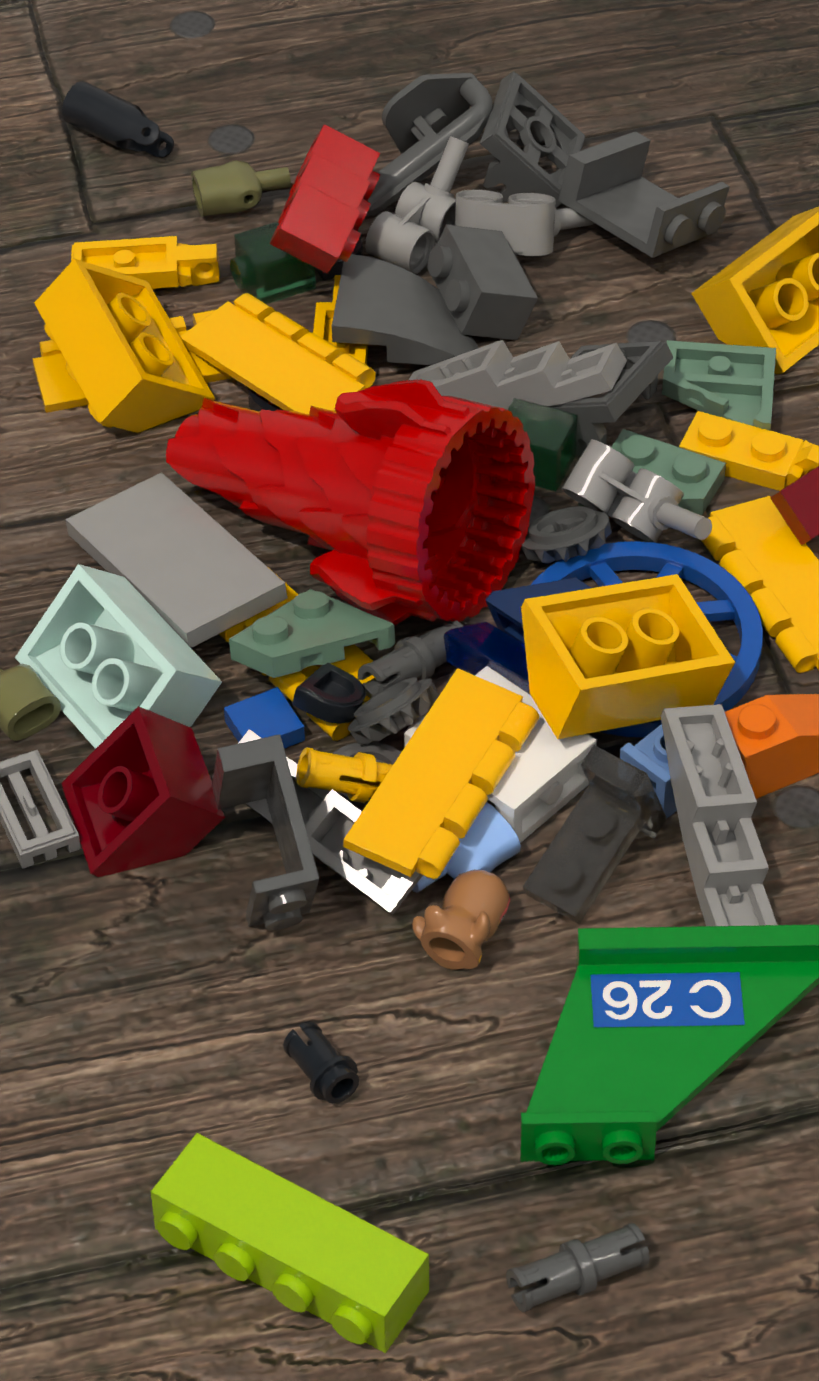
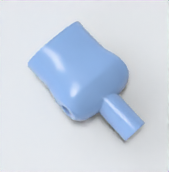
(483, 847)

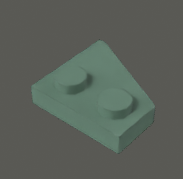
(306, 634)

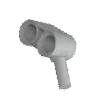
(419, 215)
(526, 220)
(635, 501)

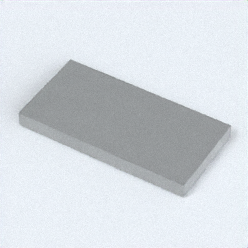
(177, 558)

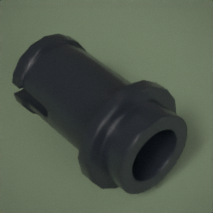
(331, 1074)

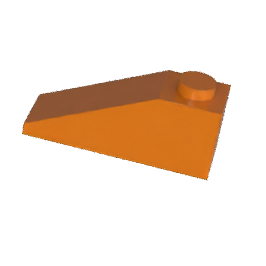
(777, 739)

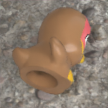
(468, 917)

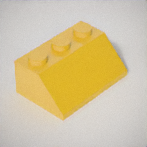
(770, 293)
(121, 348)
(620, 655)

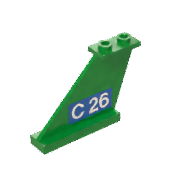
(653, 1026)

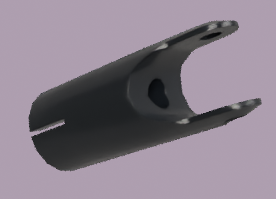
(114, 120)

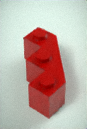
(327, 200)

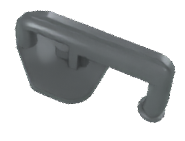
(420, 125)

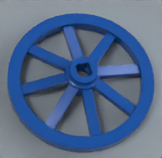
(731, 604)

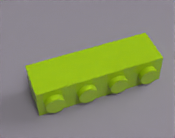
(290, 1243)

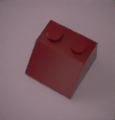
(141, 795)

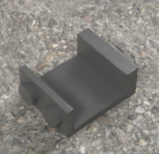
(610, 191)
(260, 772)

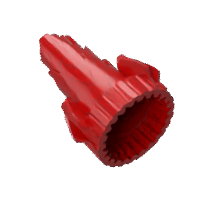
(400, 483)

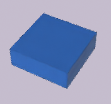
(266, 716)

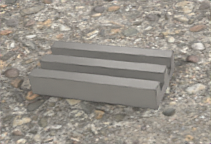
(44, 842)

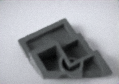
(395, 310)

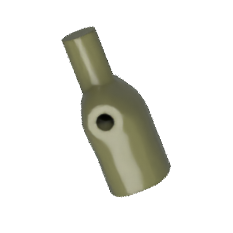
(234, 187)
(25, 703)

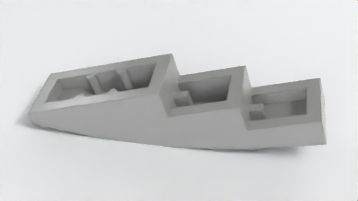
(539, 376)
(715, 816)
(327, 822)

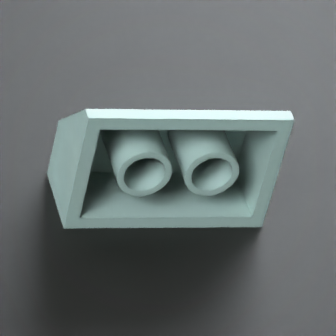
(114, 652)

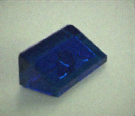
(485, 645)

